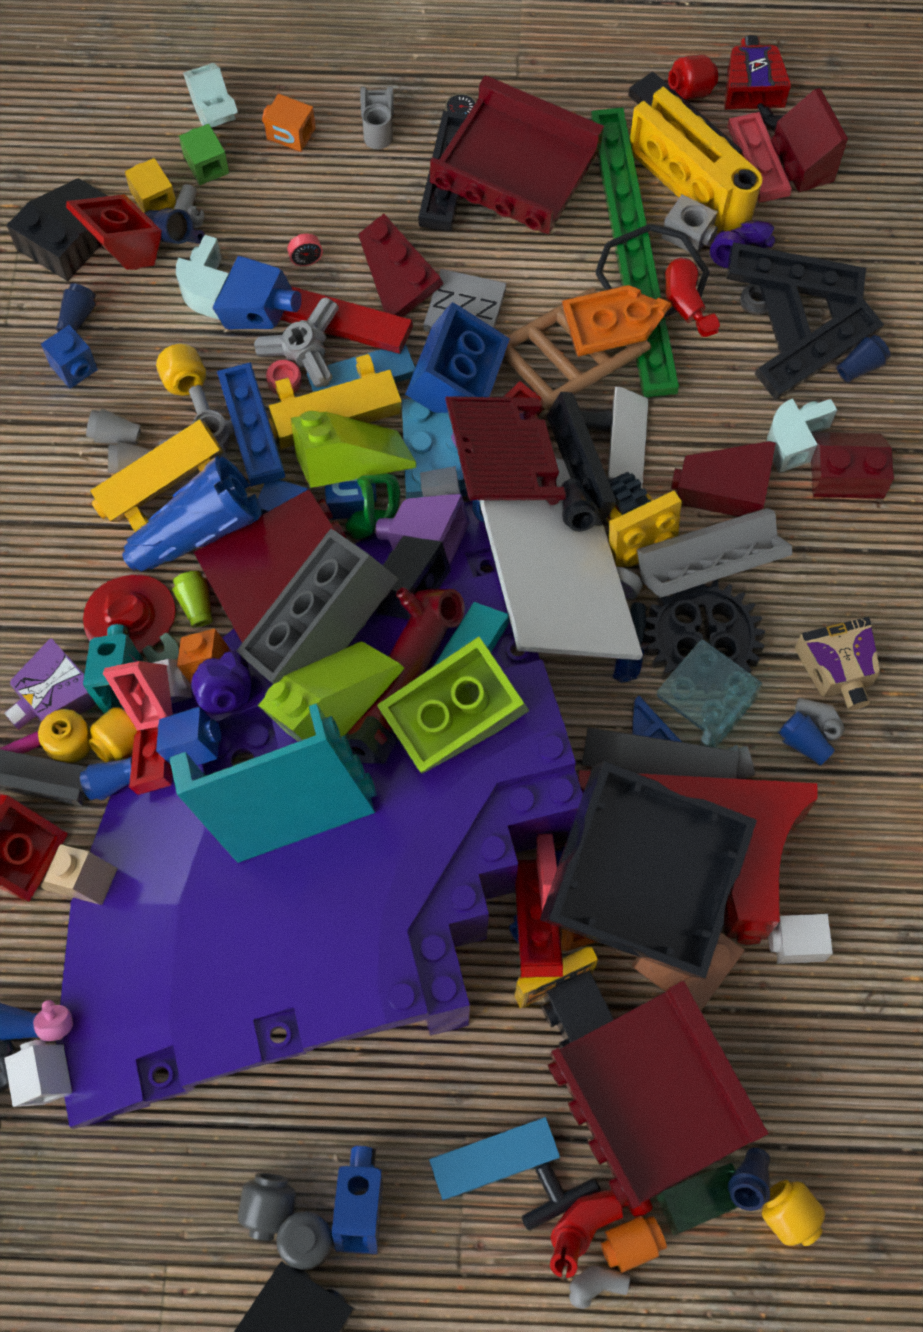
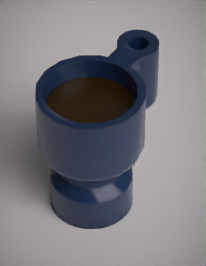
(175, 226)

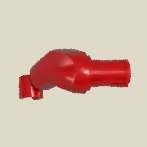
(681, 291)
(579, 1224)

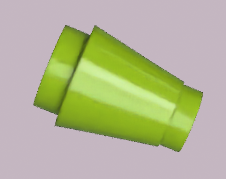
(193, 597)

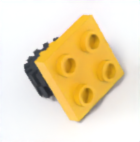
(639, 519)

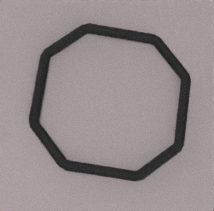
(666, 231)

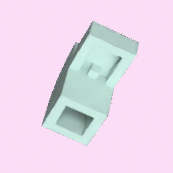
(210, 95)
(199, 277)
(793, 429)

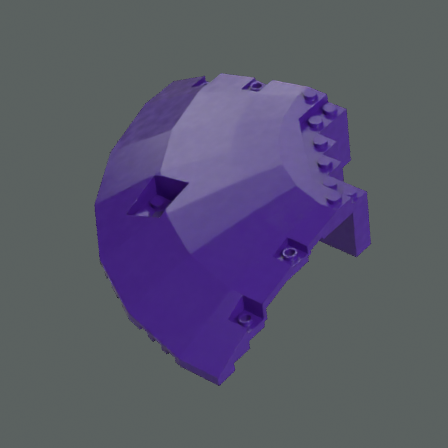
(324, 934)

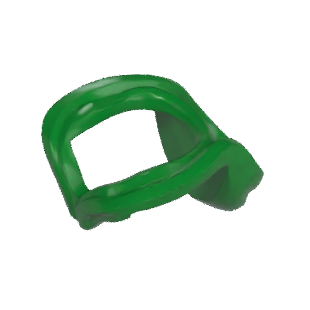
(363, 522)

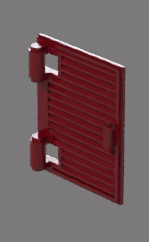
(502, 451)

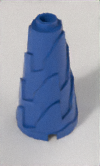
(196, 516)

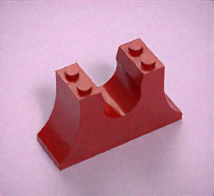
(777, 807)

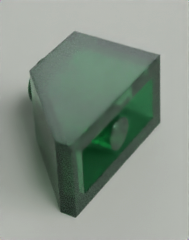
(697, 1199)

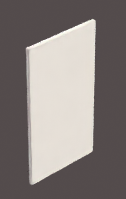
(558, 580)

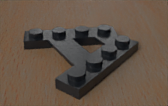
(781, 280)

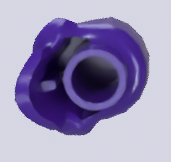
(222, 683)

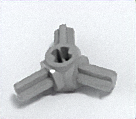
(303, 343)

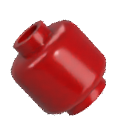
(693, 76)

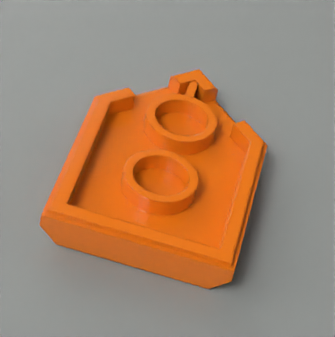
(612, 318)

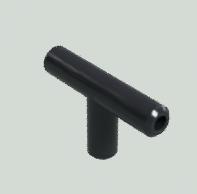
(559, 1200)

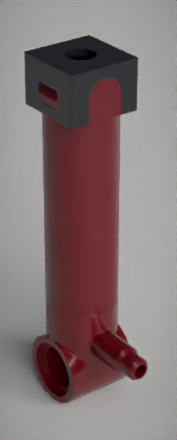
(431, 616)

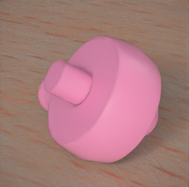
(53, 1022)

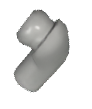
(823, 716)
(594, 1281)

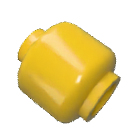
(180, 368)
(113, 735)
(64, 736)
(794, 1213)

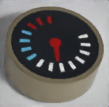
(460, 103)

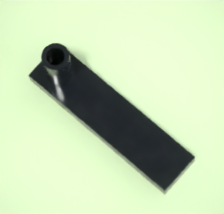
(577, 449)

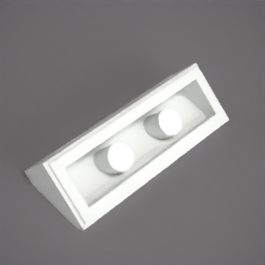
(628, 434)

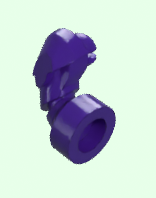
(749, 233)

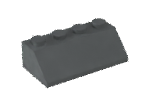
(318, 609)

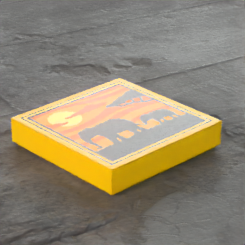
(534, 988)

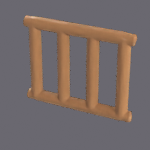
(577, 380)

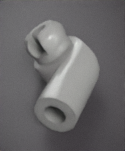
(185, 202)

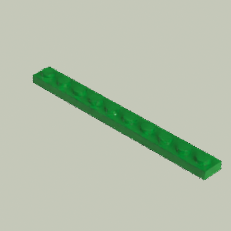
(633, 256)

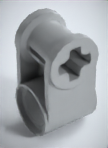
(377, 115)

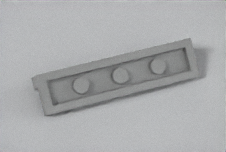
(710, 553)

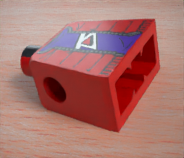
(756, 76)

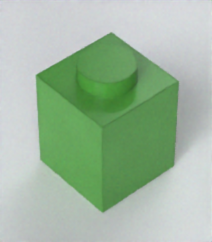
(204, 154)

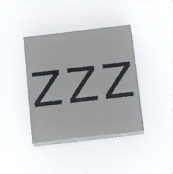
(474, 294)

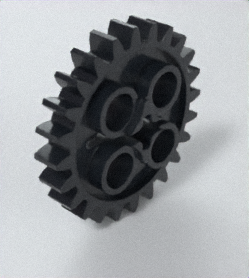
(669, 635)

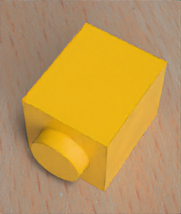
(150, 186)

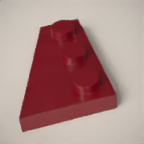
(397, 268)

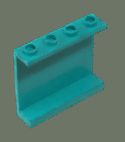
(279, 793)

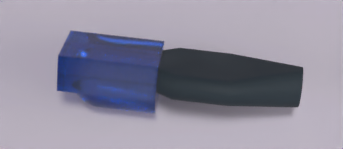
(629, 669)

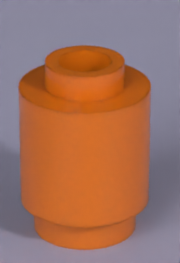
(633, 1243)

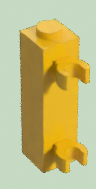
(363, 399)
(154, 474)

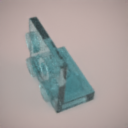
(710, 692)

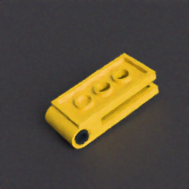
(694, 159)

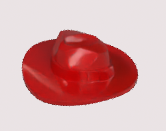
(134, 602)

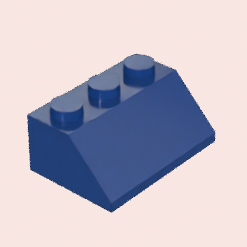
(457, 360)

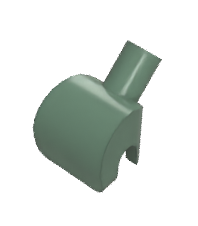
(170, 651)

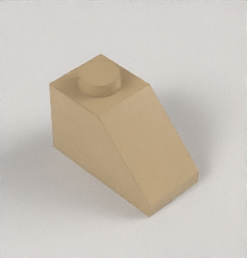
(79, 875)

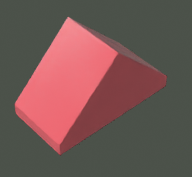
(141, 691)

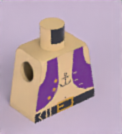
(841, 660)

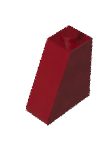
(726, 479)

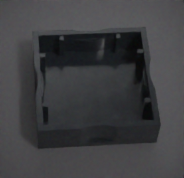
(648, 870)

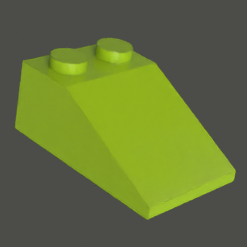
(344, 448)
(340, 685)
(453, 706)

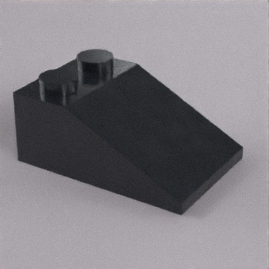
(51, 233)

